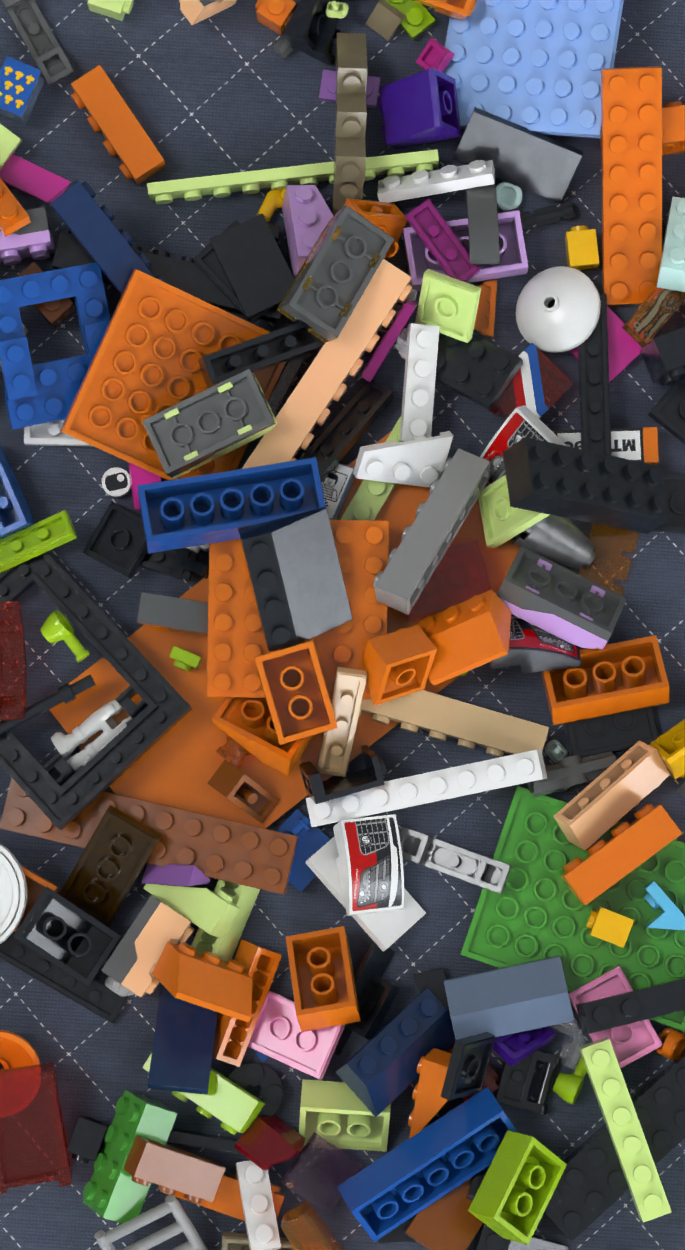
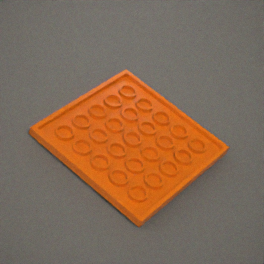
(153, 364)
(235, 625)

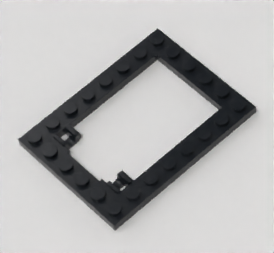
(150, 721)

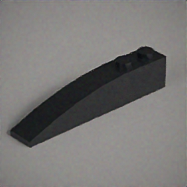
(632, 1006)

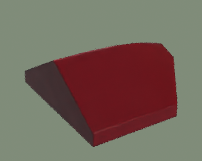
(269, 1142)

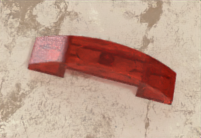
(12, 663)

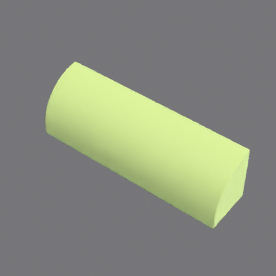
(243, 898)

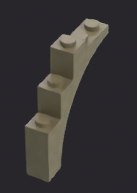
(350, 118)

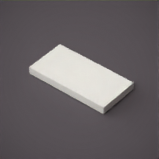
(381, 926)

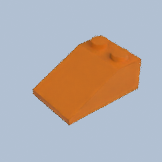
(252, 727)

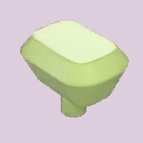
(337, 9)

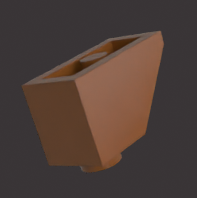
(243, 791)

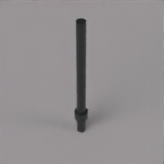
(65, 694)

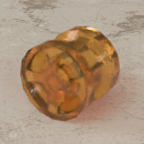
(233, 752)

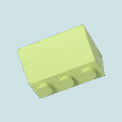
(341, 1117)

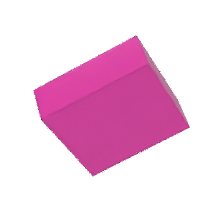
(434, 56)

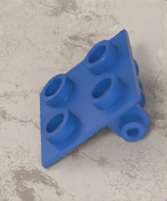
(309, 842)

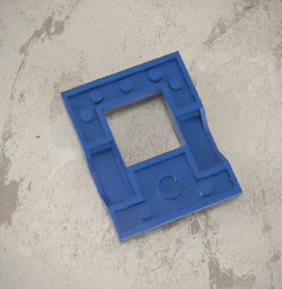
(47, 389)

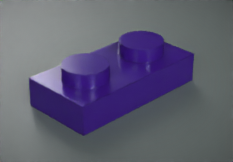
(520, 1045)

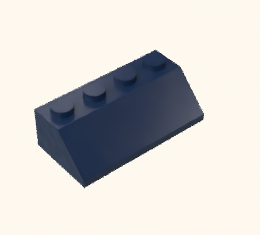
(391, 1056)

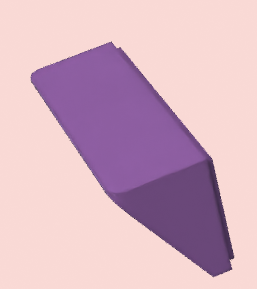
(174, 875)

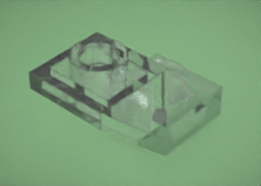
(570, 1050)

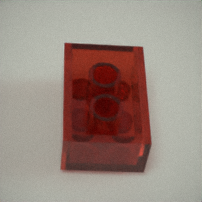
(455, 580)

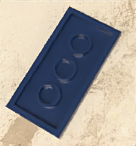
(182, 1046)

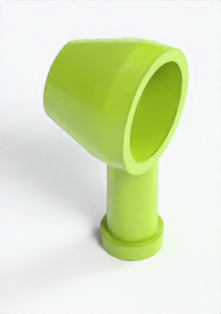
(59, 628)
(569, 1085)

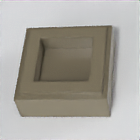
(385, 19)

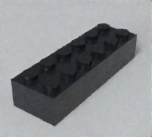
(585, 486)

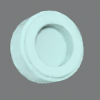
(508, 196)

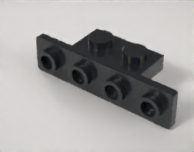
(373, 995)

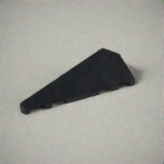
(313, 30)

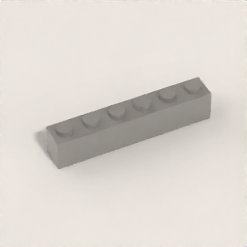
(432, 531)

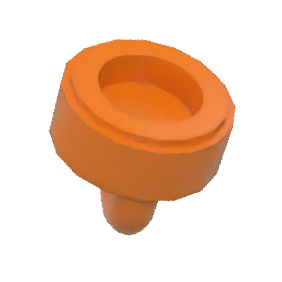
(673, 1044)

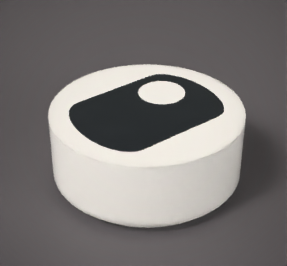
(116, 482)

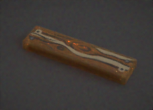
(653, 314)

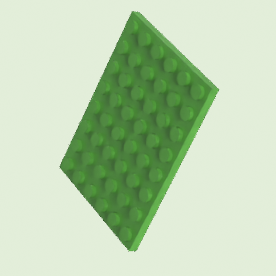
(544, 919)

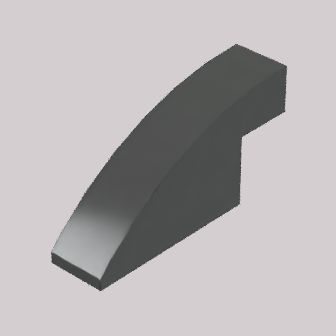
(173, 613)

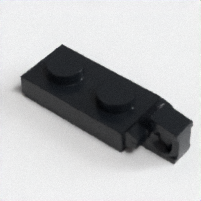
(175, 563)

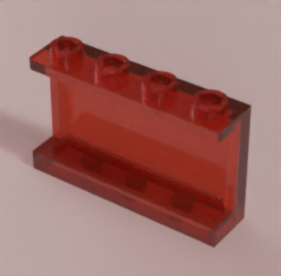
(32, 1128)

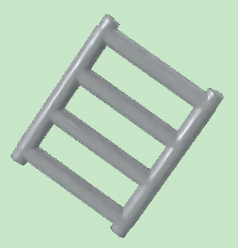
(181, 1225)

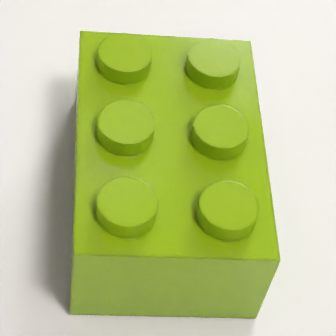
(517, 1187)

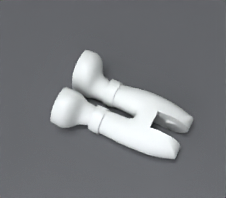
(97, 721)

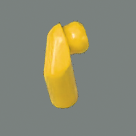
(272, 201)

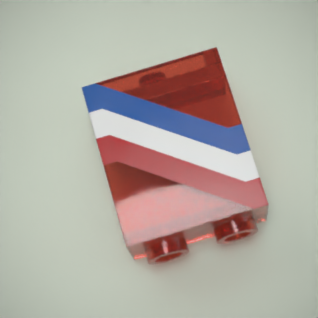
(535, 385)

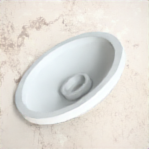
(570, 318)

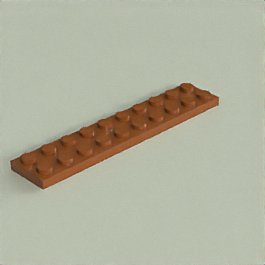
(212, 844)

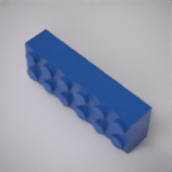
(218, 504)
(427, 1165)

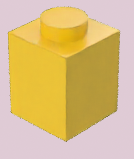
(582, 248)
(609, 926)

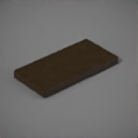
(109, 865)

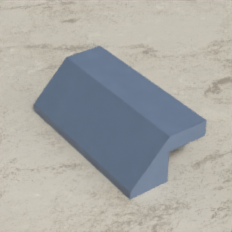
(509, 999)

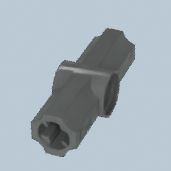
(572, 774)

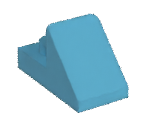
(670, 916)

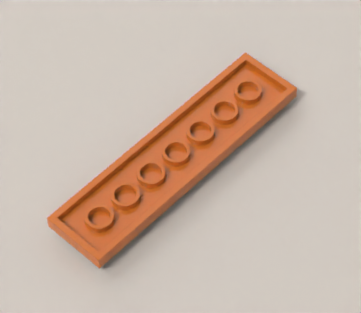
(631, 182)

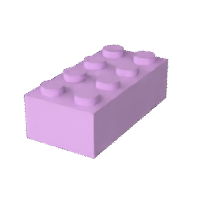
(511, 251)

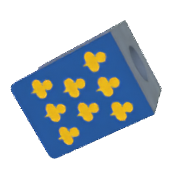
(18, 89)

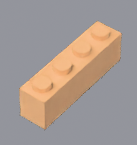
(612, 795)

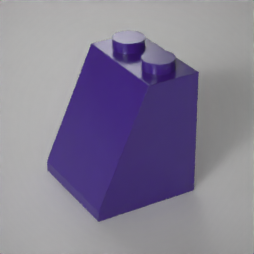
(419, 109)

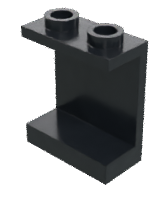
(340, 786)

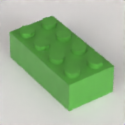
(111, 1189)

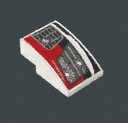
(517, 426)
(370, 864)

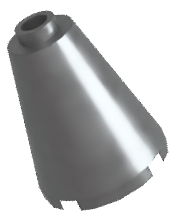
(558, 541)

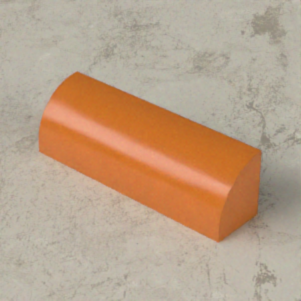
(234, 1034)

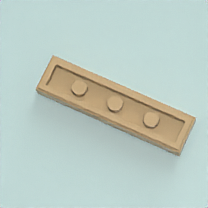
(346, 705)

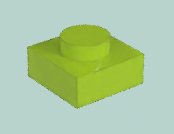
(185, 659)

